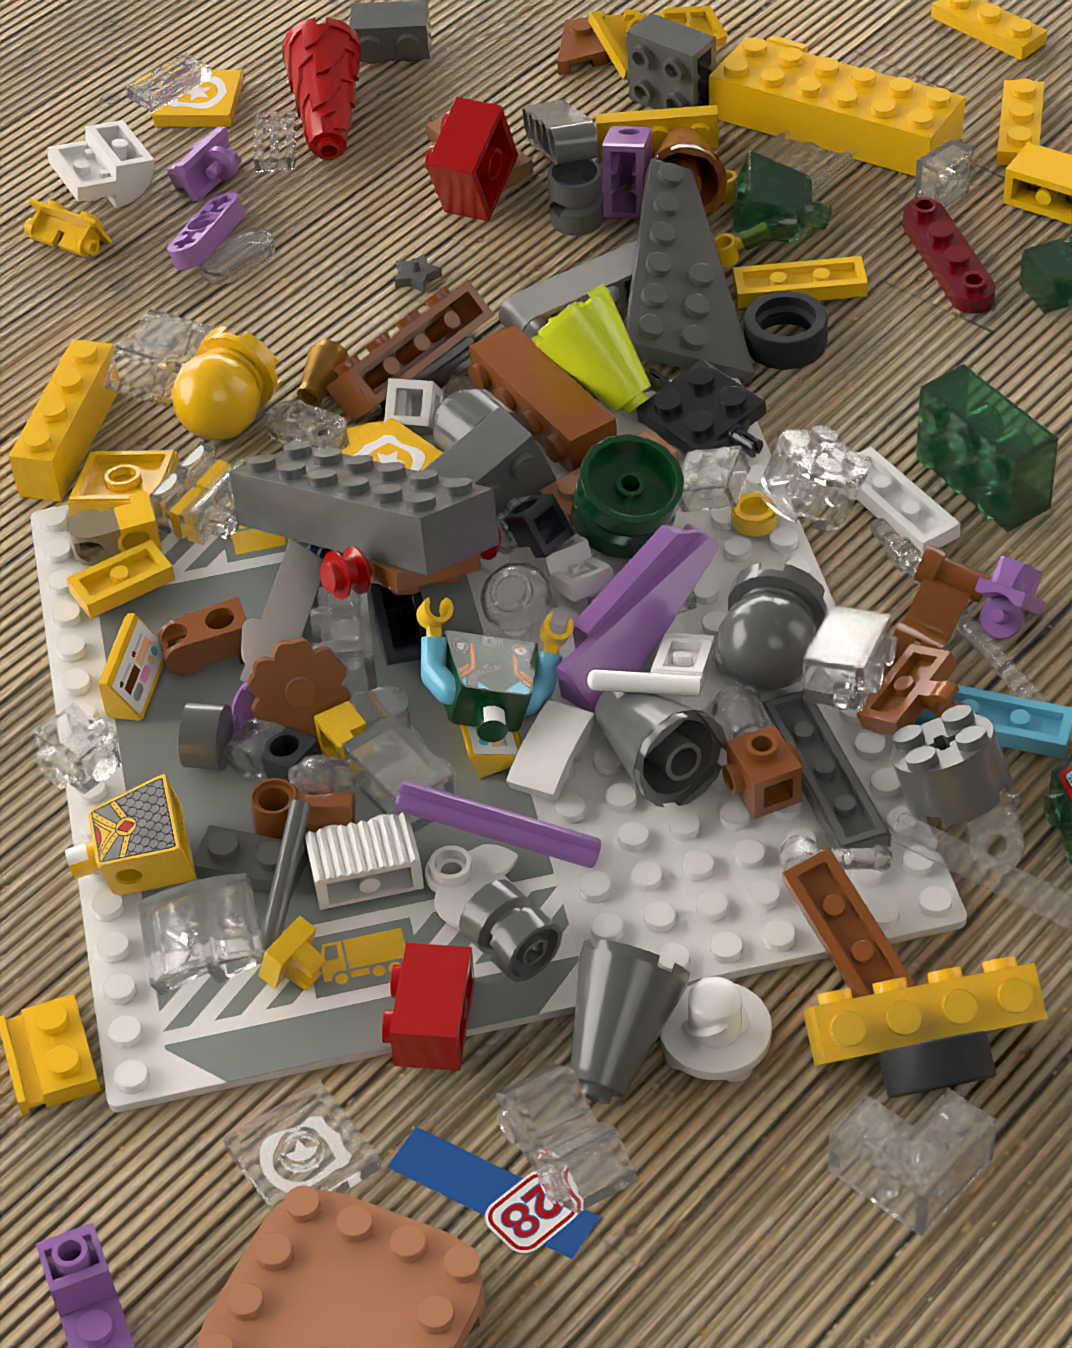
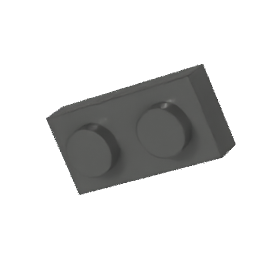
(237, 852)

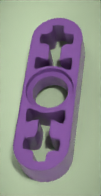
(206, 231)

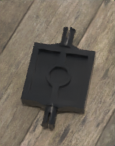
(702, 410)

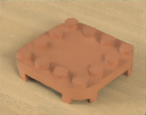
(347, 1277)

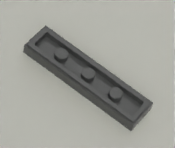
(828, 775)

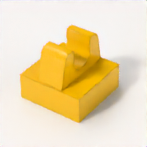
(293, 957)

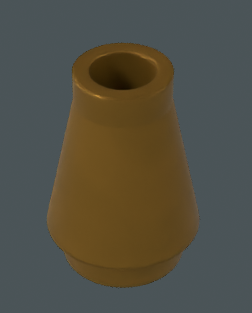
(320, 371)

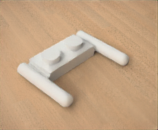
(676, 671)

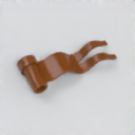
(938, 602)

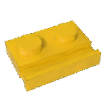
(49, 1054)

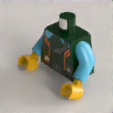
(487, 678)

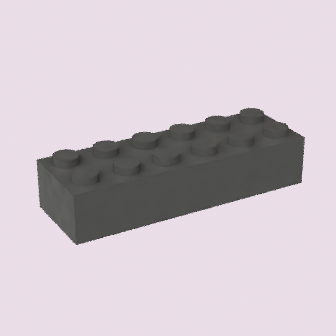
(379, 507)

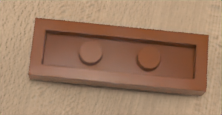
(843, 923)

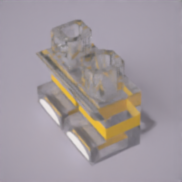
(197, 498)

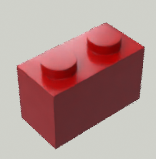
(430, 1006)

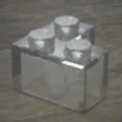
(908, 1167)

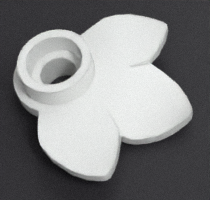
(469, 874)

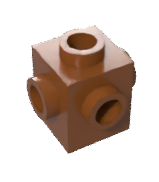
(763, 771)

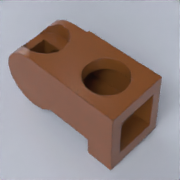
(203, 637)

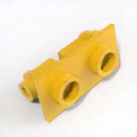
(79, 231)

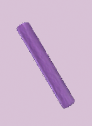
(498, 824)

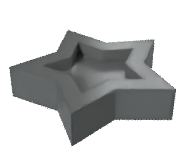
(416, 273)

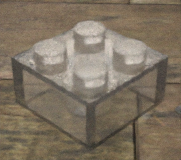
(944, 173)
(713, 478)

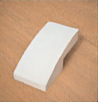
(574, 569)
(549, 750)

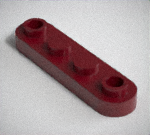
(948, 256)

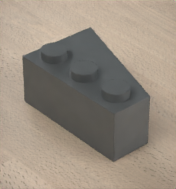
(498, 456)

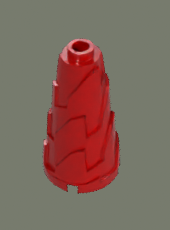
(323, 75)

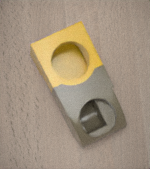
(112, 531)

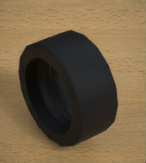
(781, 309)
(937, 1064)

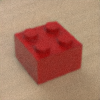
(471, 158)

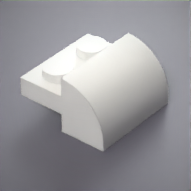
(104, 165)

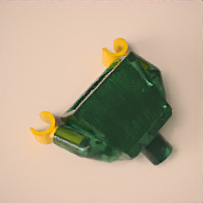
(769, 205)

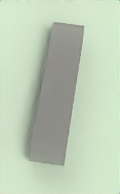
(536, 304)

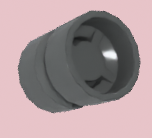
(576, 197)
(511, 929)

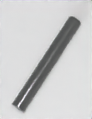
(285, 872)

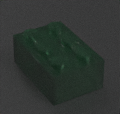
(986, 447)

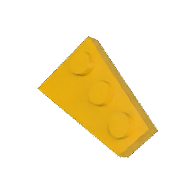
(613, 29)

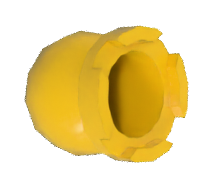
(224, 385)

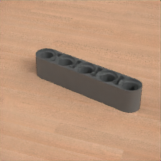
(560, 132)

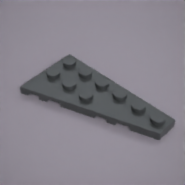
(678, 286)

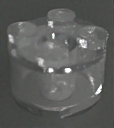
(813, 477)

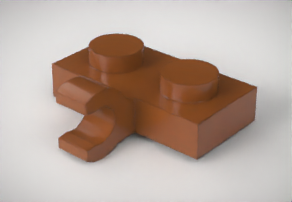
(909, 688)

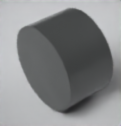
(204, 734)

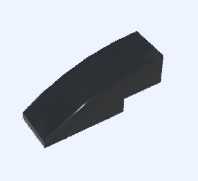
(396, 624)

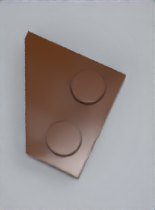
(579, 45)

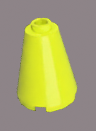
(596, 351)

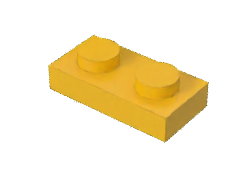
(120, 578)

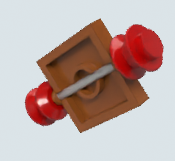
(358, 571)

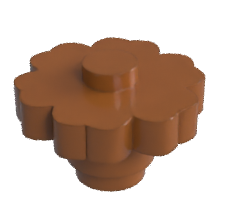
(297, 684)

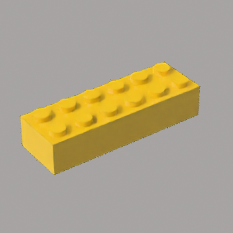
(834, 104)

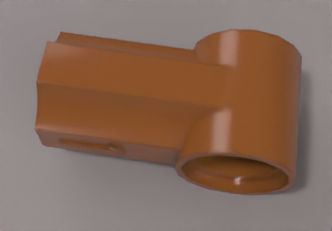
(272, 800)

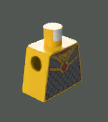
(137, 841)

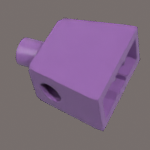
(624, 161)

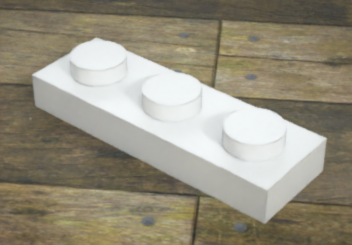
(905, 506)

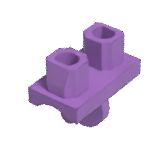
(205, 165)
(1010, 593)

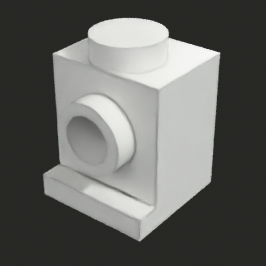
(413, 404)

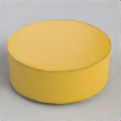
(753, 516)

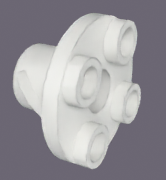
(717, 1031)

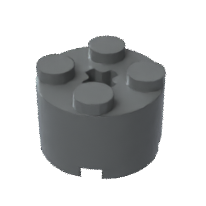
(950, 766)

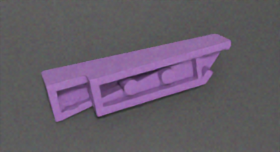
(635, 610)

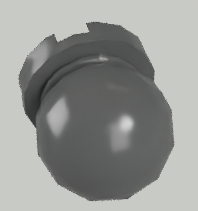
(770, 626)

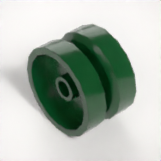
(625, 494)

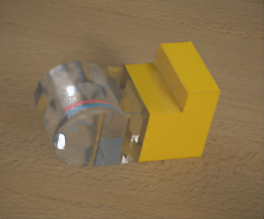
(359, 714)

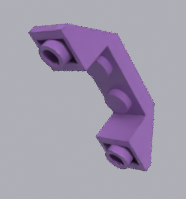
(84, 1290)

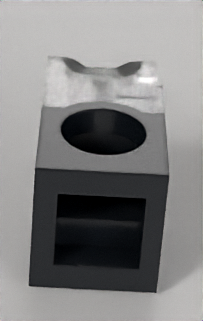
(533, 523)
(268, 750)

